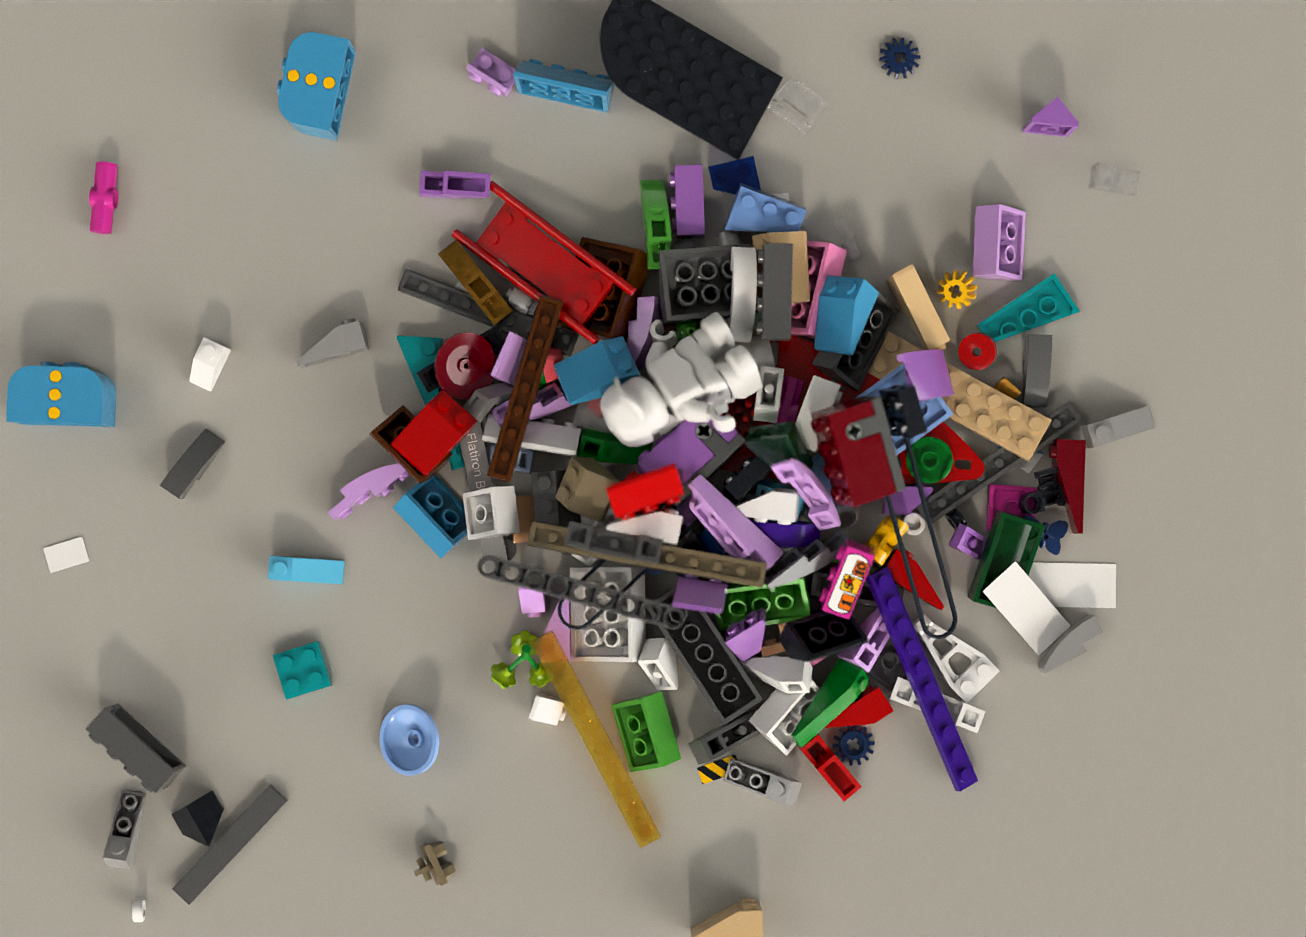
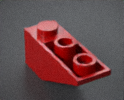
(866, 709)

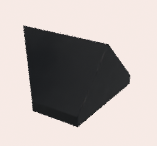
(200, 818)

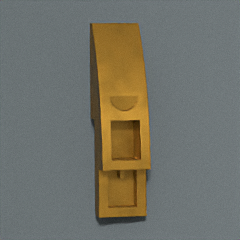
(475, 282)

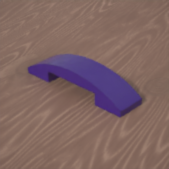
(793, 535)

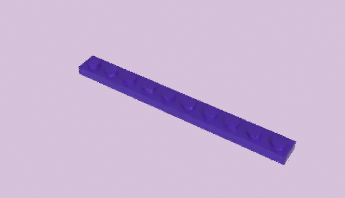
(921, 678)

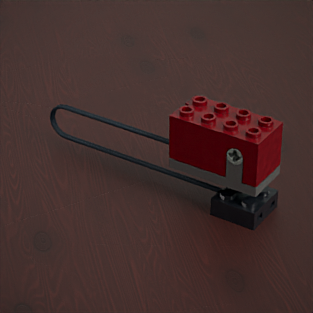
(864, 463)

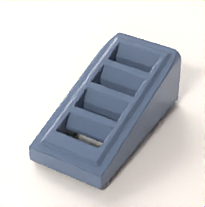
(528, 460)

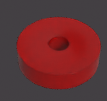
(967, 354)

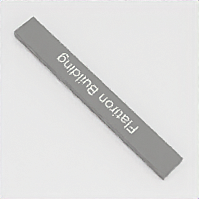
(477, 469)

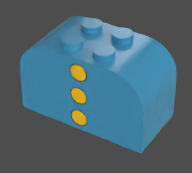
(316, 83)
(61, 396)

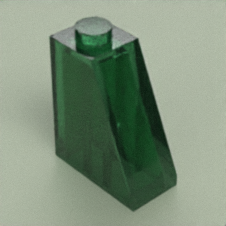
(778, 443)

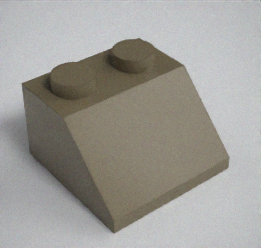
(584, 488)

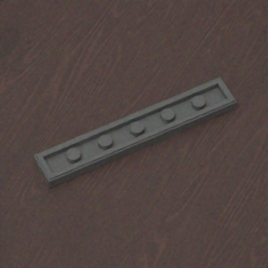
(229, 844)

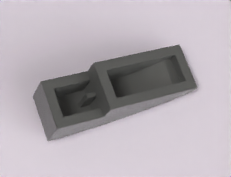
(1036, 370)
(192, 464)

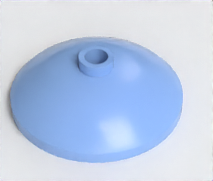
(401, 743)

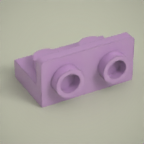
(492, 72)

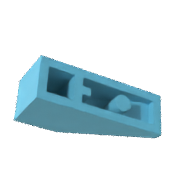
(306, 570)

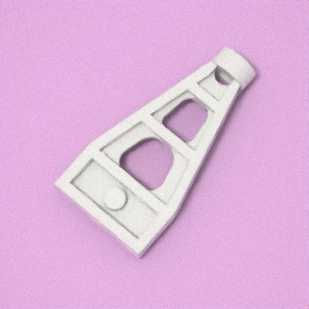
(973, 677)

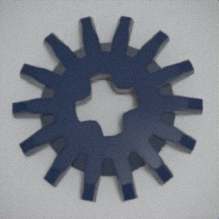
(902, 67)
(854, 754)

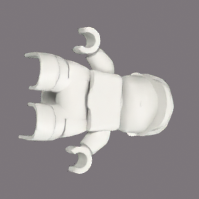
(684, 380)

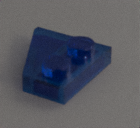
(728, 175)

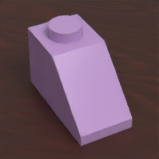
(532, 602)

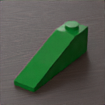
(834, 696)

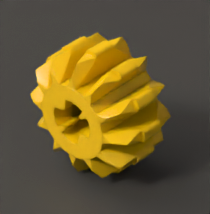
(948, 289)

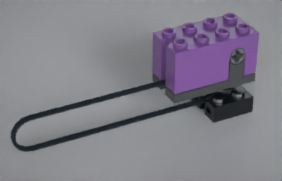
(692, 458)

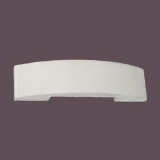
(743, 293)
(961, 713)

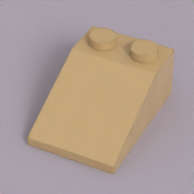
(736, 920)

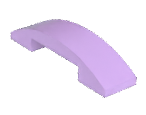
(811, 490)

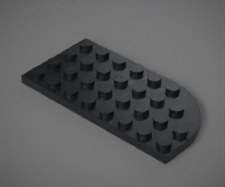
(685, 74)

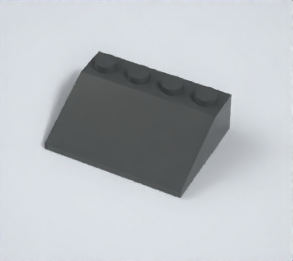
(695, 283)

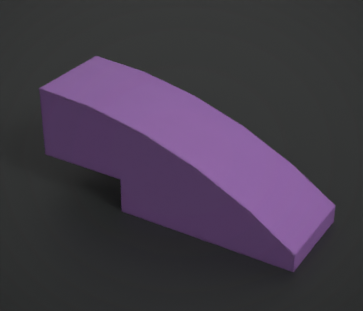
(454, 185)

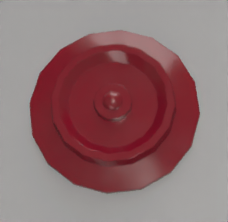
(464, 364)

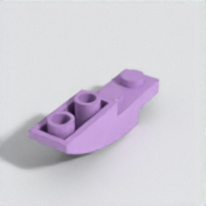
(357, 491)

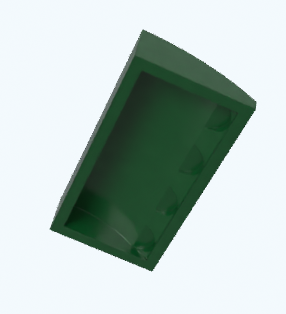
(1008, 541)

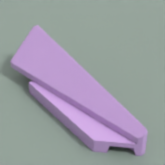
(730, 526)

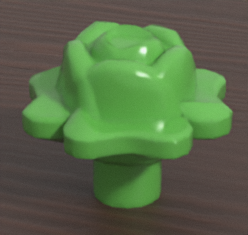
(685, 329)

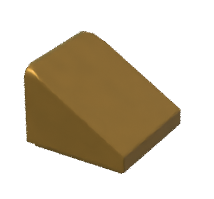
(1007, 388)

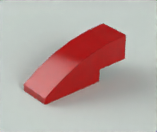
(830, 767)

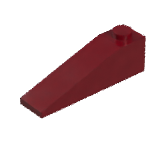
(1070, 460)

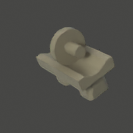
(439, 873)

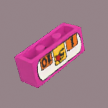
(846, 578)

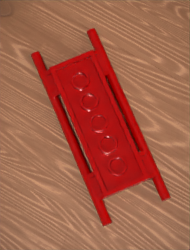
(544, 262)

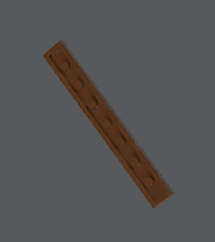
(525, 389)

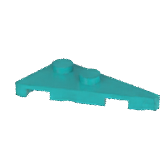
(418, 354)

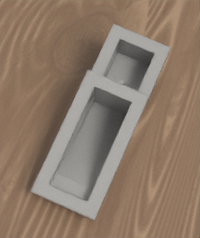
(1070, 643)

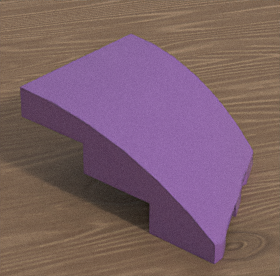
(927, 373)

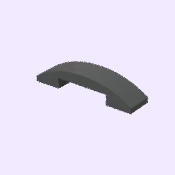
(614, 543)

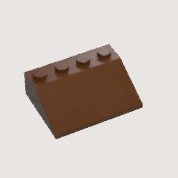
(618, 307)

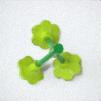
(521, 646)

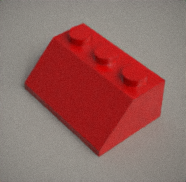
(645, 492)

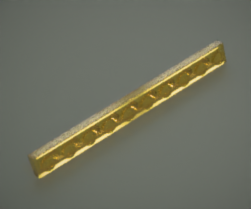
(596, 738)

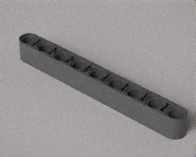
(571, 584)

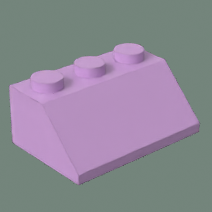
(999, 242)

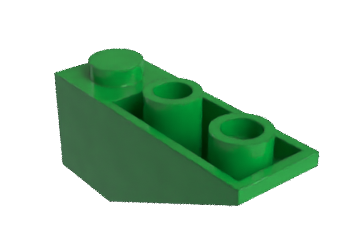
(608, 449)

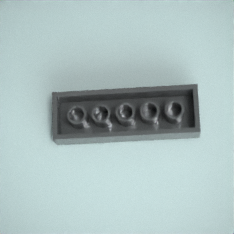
(709, 661)

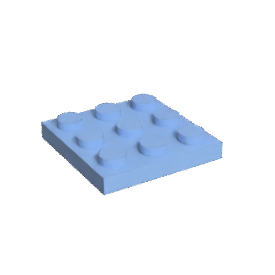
(933, 410)

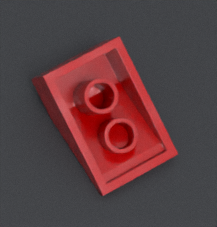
(434, 433)

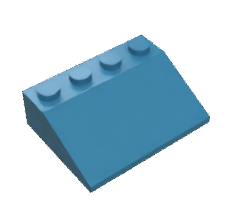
(563, 85)

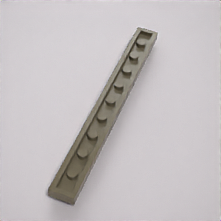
(671, 559)

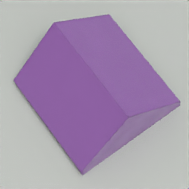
(1052, 120)

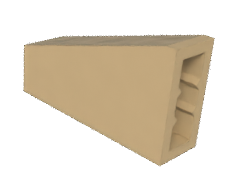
(918, 308)

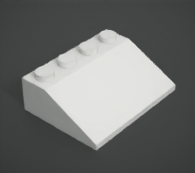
(610, 635)

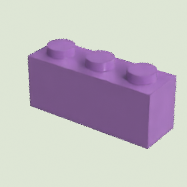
(688, 201)

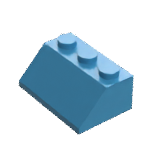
(434, 515)

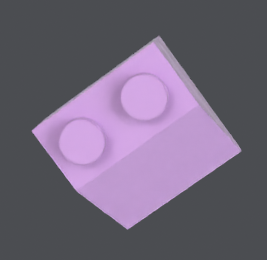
(509, 359)

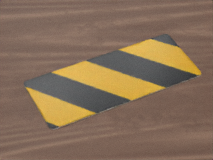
(714, 770)

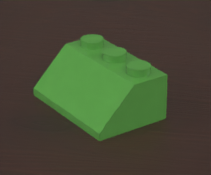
(646, 732)

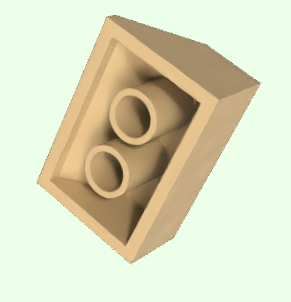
(800, 271)

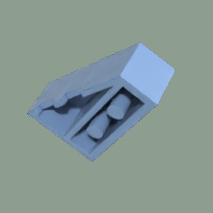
(763, 212)

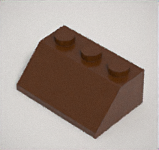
(388, 432)

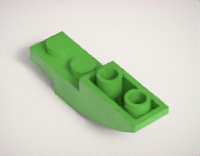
(655, 220)

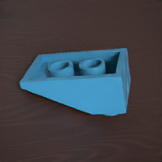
(843, 313)
(592, 370)

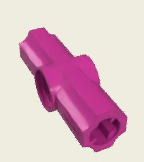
(103, 197)
(789, 399)

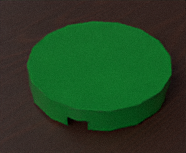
(932, 459)

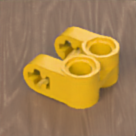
(885, 539)

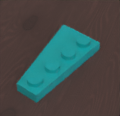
(1034, 308)

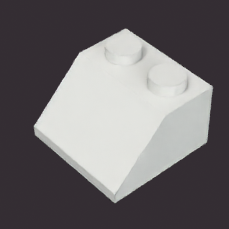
(491, 512)

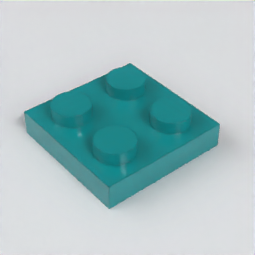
(302, 670)

